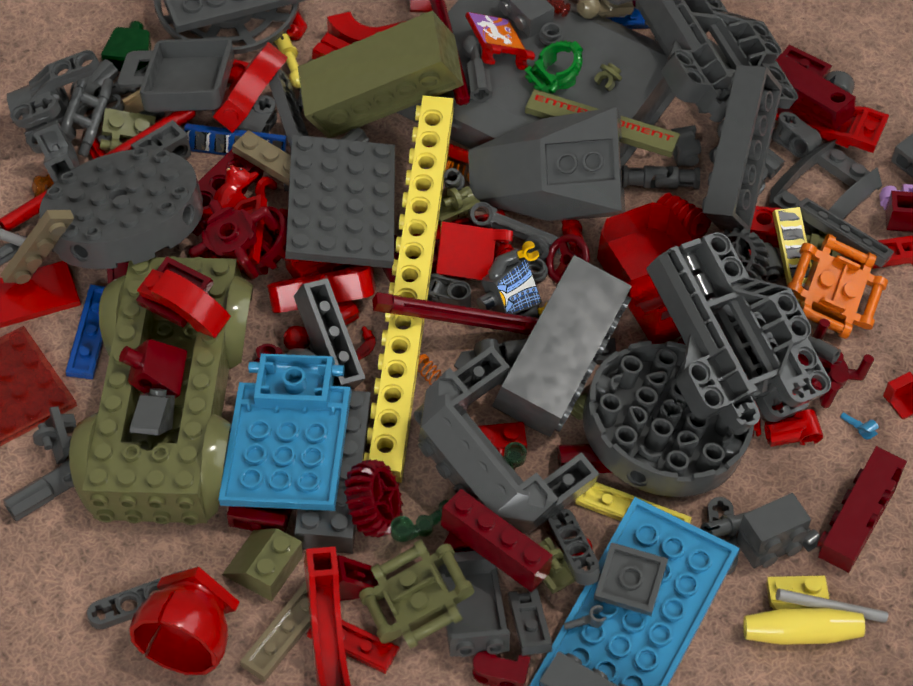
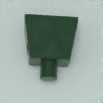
(124, 41)

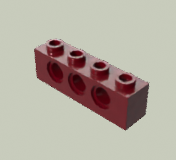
(215, 179)

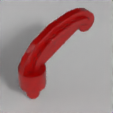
(369, 344)

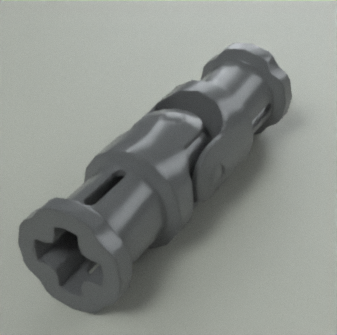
(665, 177)

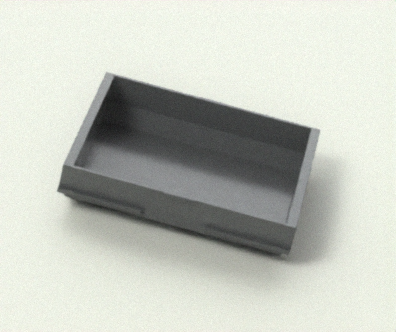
(638, 96)

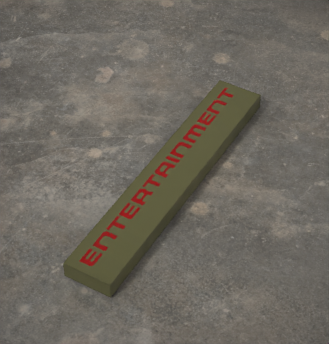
(633, 131)

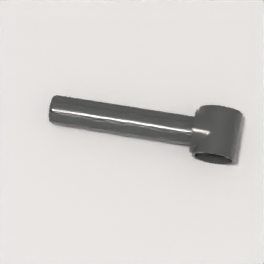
(500, 221)

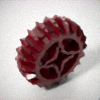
(373, 497)

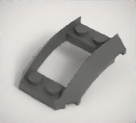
(836, 162)

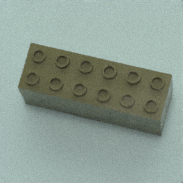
(380, 75)

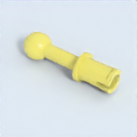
(286, 47)

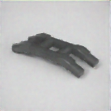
(91, 124)

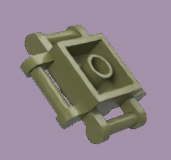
(417, 594)

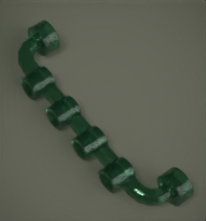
(404, 530)

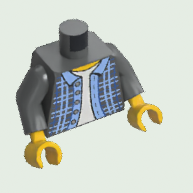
(511, 285)

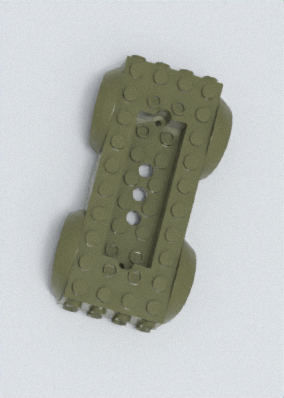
(180, 470)

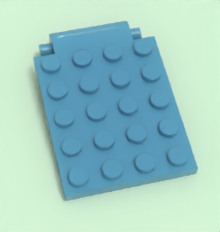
(287, 435)

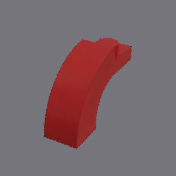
(349, 30)
(185, 299)

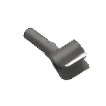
(811, 540)
(588, 619)

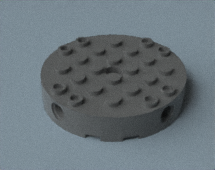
(125, 207)
(647, 430)

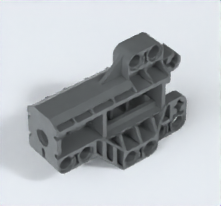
(698, 67)
(763, 322)

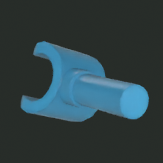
(866, 430)

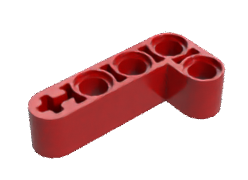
(347, 285)

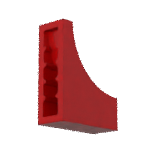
(248, 86)

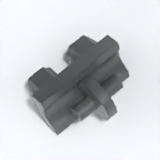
(54, 434)

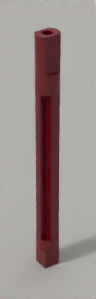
(453, 313)

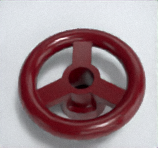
(566, 255)

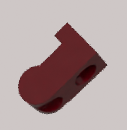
(497, 671)

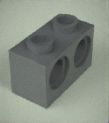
(168, 137)

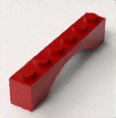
(325, 616)

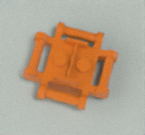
(837, 285)

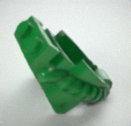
(549, 82)

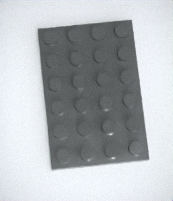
(341, 202)

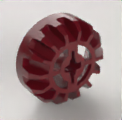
(272, 249)

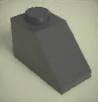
(153, 413)

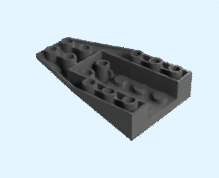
(553, 168)

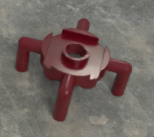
(239, 241)
(838, 371)

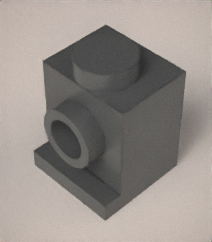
(687, 147)

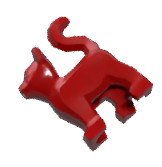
(231, 191)

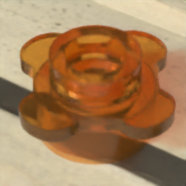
(39, 183)

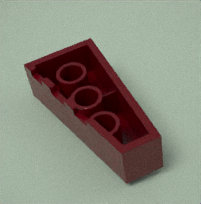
(861, 509)

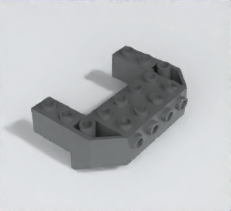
(473, 461)

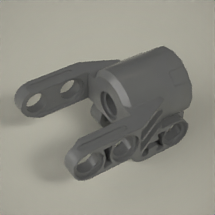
(47, 99)

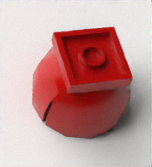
(189, 621)

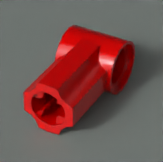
(800, 428)

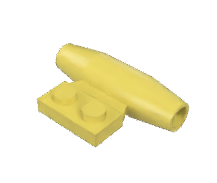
(801, 624)

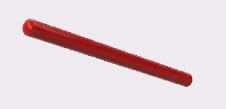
(32, 207)

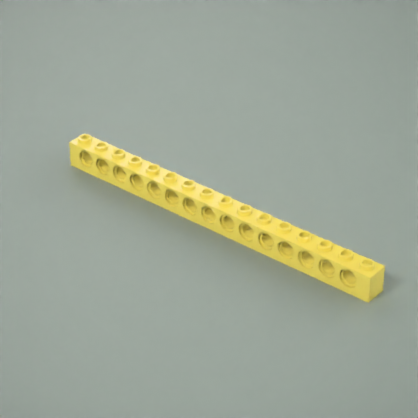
(436, 112)

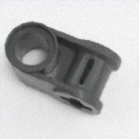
(261, 116)
(796, 135)
(449, 291)

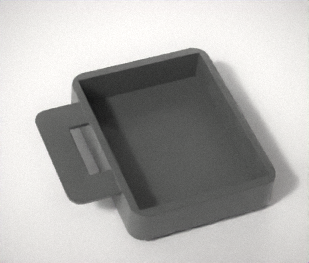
(181, 74)

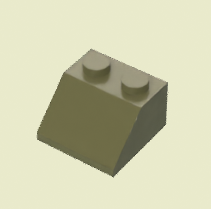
(265, 561)

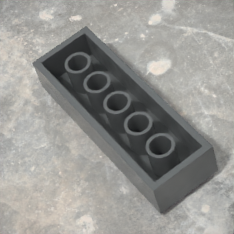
(742, 148)
(335, 527)

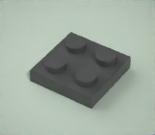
(631, 579)

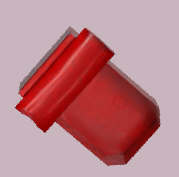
(628, 247)

